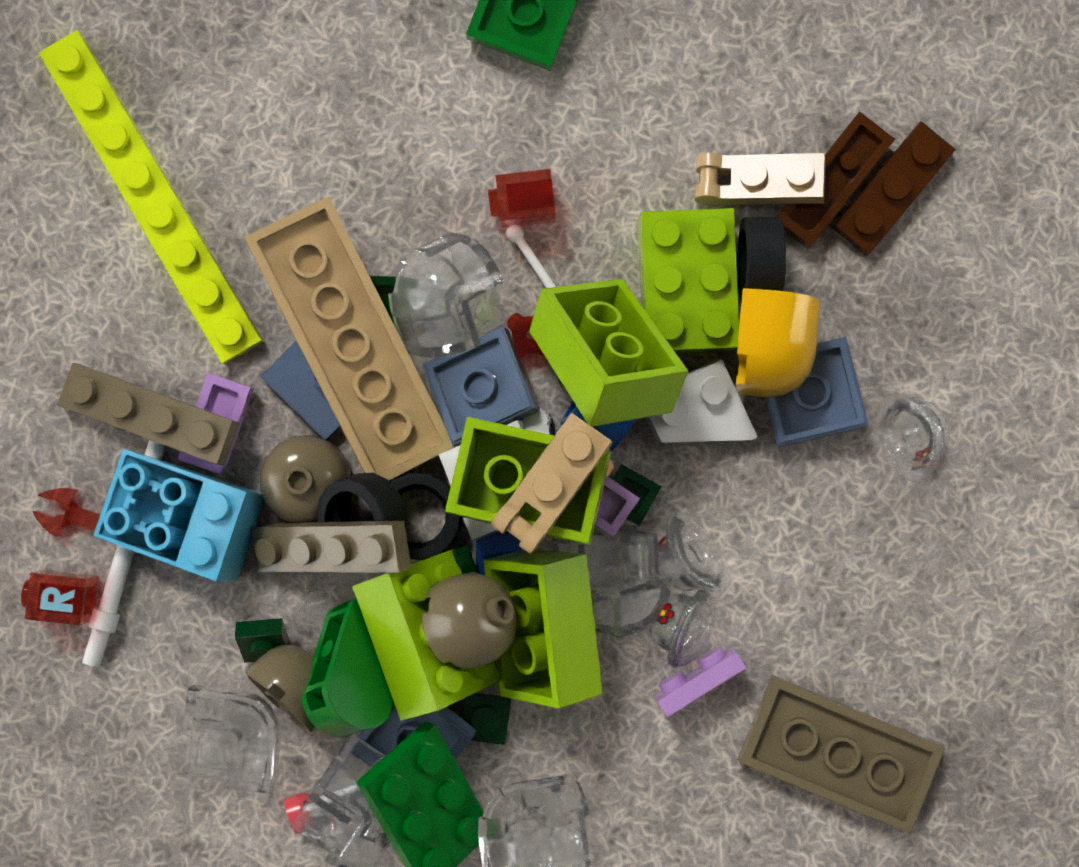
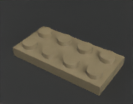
(841, 754)

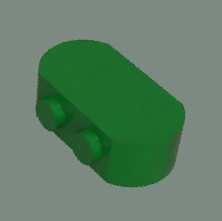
(346, 678)

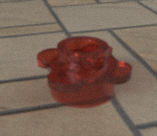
(520, 326)

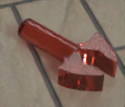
(73, 513)

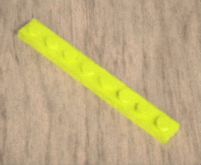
(151, 197)

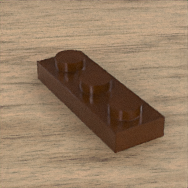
(846, 167)
(893, 188)

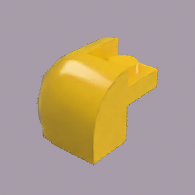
(775, 341)

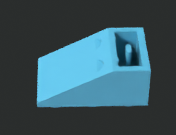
(179, 516)

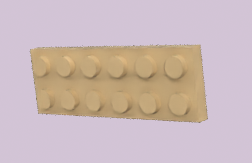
(349, 340)

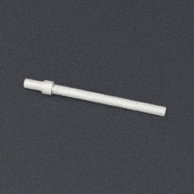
(105, 617)

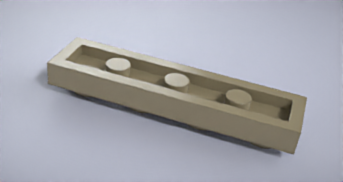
(148, 414)
(332, 547)

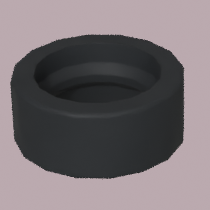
(761, 254)
(373, 489)
(452, 523)

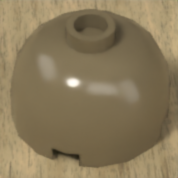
(298, 475)
(469, 620)
(283, 678)

